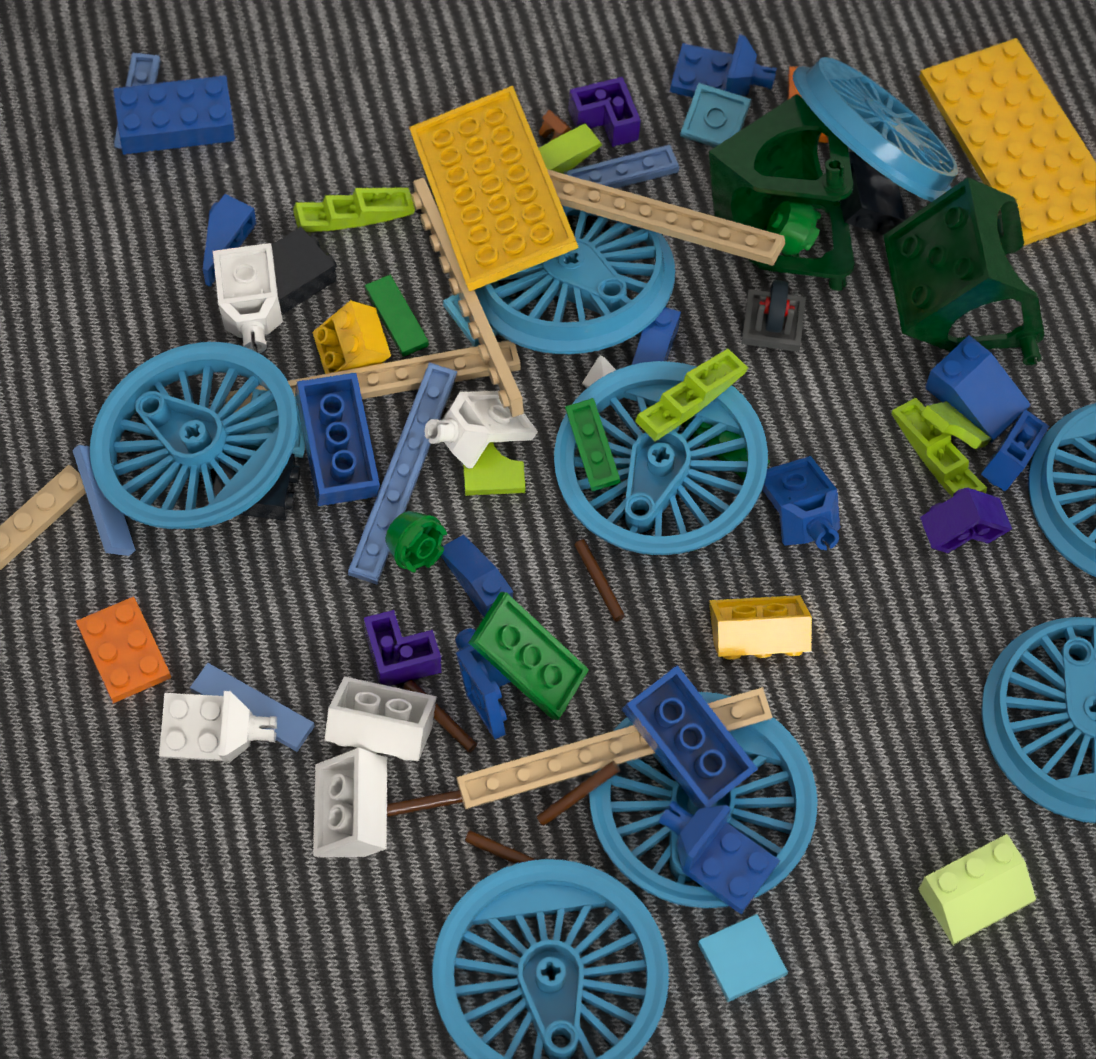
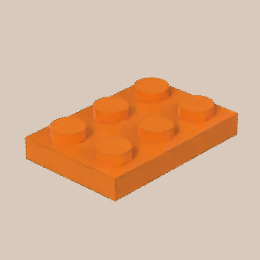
(123, 649)

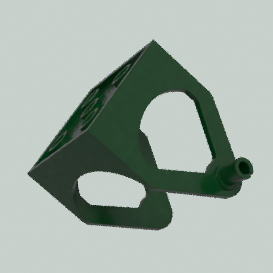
(780, 163)
(955, 261)

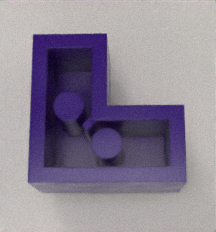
(607, 105)
(963, 518)
(399, 657)

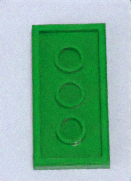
(528, 656)

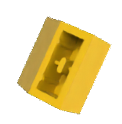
(351, 339)

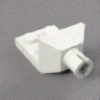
(248, 293)
(474, 422)
(210, 727)

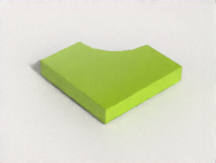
(951, 421)
(494, 474)

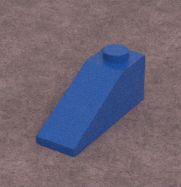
(227, 228)
(658, 337)
(1015, 450)
(475, 573)

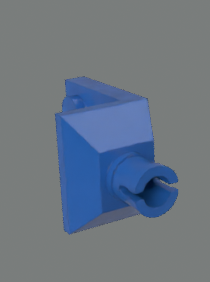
(720, 70)
(804, 502)
(481, 684)
(719, 854)

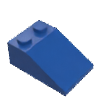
(978, 388)

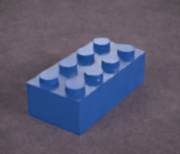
(174, 114)
(337, 439)
(689, 738)

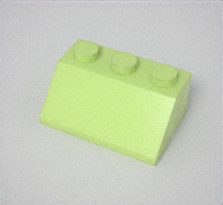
(978, 889)

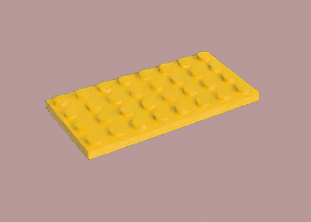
(1017, 136)
(492, 189)

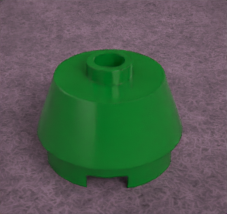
(796, 224)
(415, 540)

